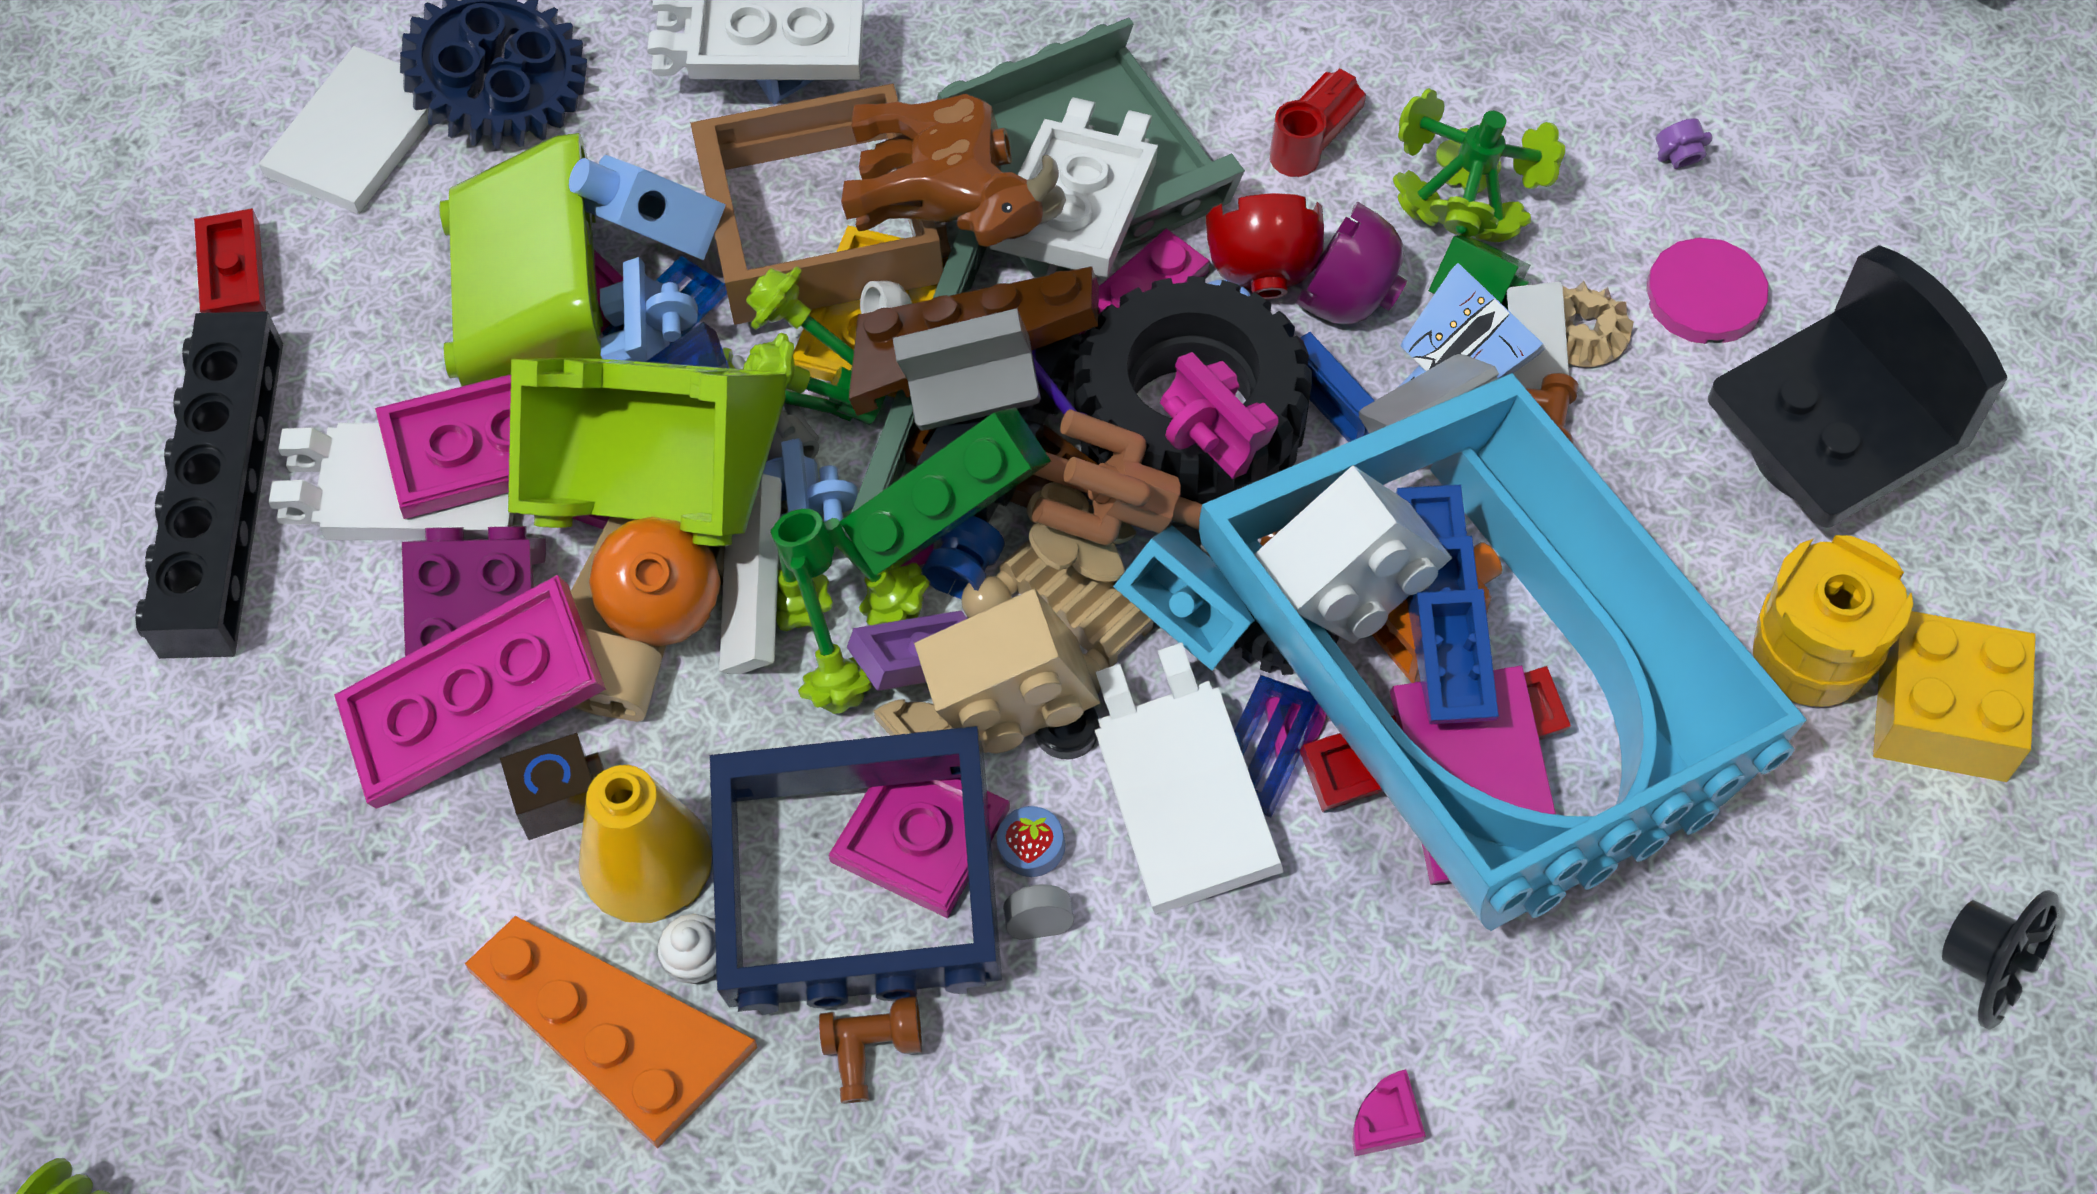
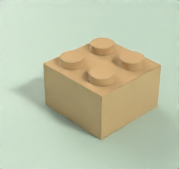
(1008, 672)

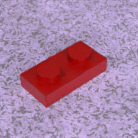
(229, 263)

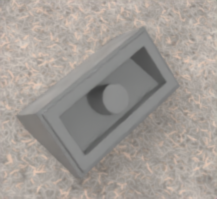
(1435, 386)

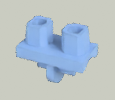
(650, 314)
(802, 485)

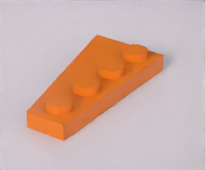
(619, 1034)

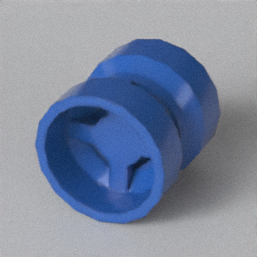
(964, 557)

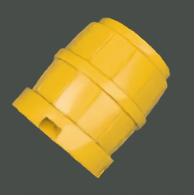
(1831, 619)

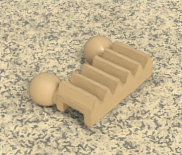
(1090, 608)

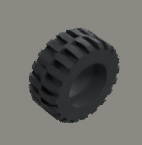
(1217, 325)

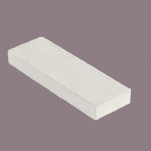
(751, 587)

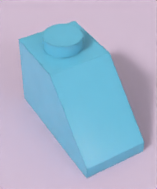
(1186, 596)

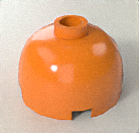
(654, 582)

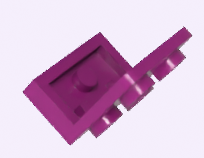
(461, 579)

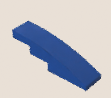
(1451, 618)

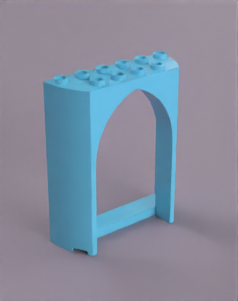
(1681, 687)

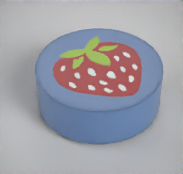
(1031, 841)

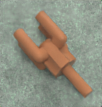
(1119, 488)

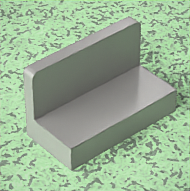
(968, 369)

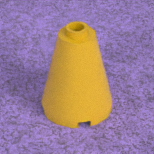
(640, 847)

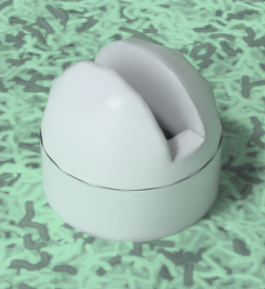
(882, 295)

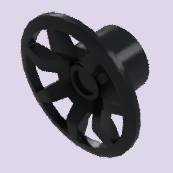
(1995, 947)

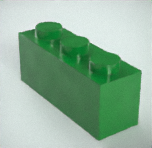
(945, 490)

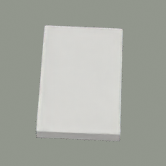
(348, 133)

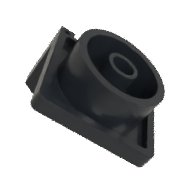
(1865, 391)

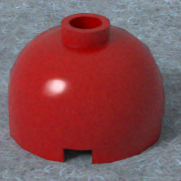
(1266, 242)

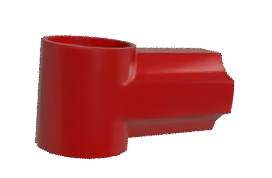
(1313, 121)

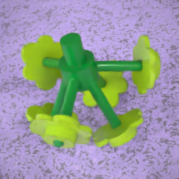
(1474, 162)

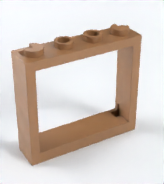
(792, 132)

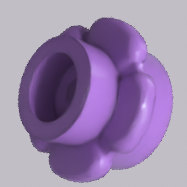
(1683, 143)

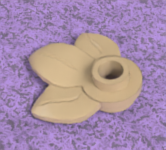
(1064, 549)

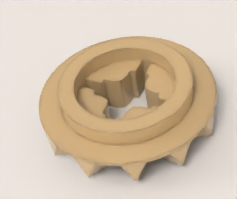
(1610, 332)

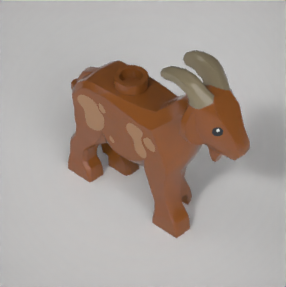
(947, 171)

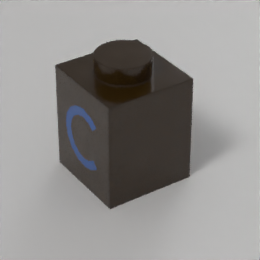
(550, 784)

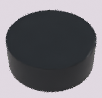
(1072, 739)

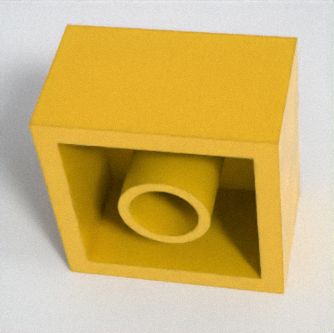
(1957, 697)

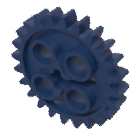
(457, 45)

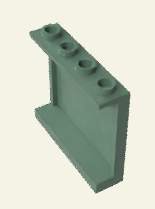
(1105, 72)

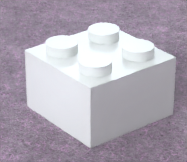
(1353, 556)

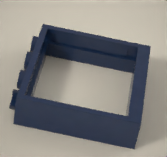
(838, 768)

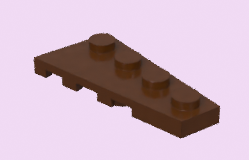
(1048, 306)

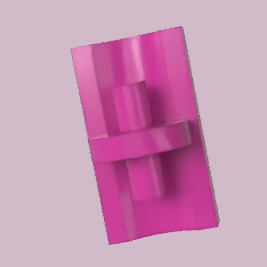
(1213, 417)

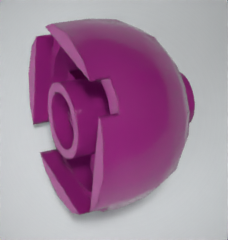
(1357, 270)

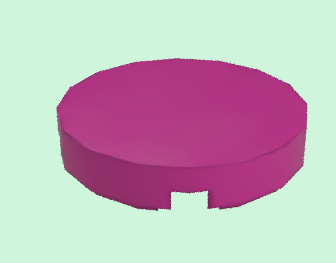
(1707, 290)

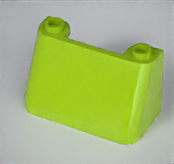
(521, 264)
(640, 442)

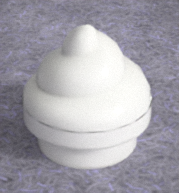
(688, 948)

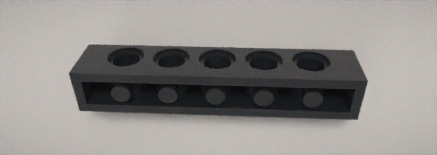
(211, 487)

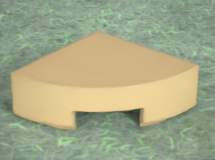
(909, 717)

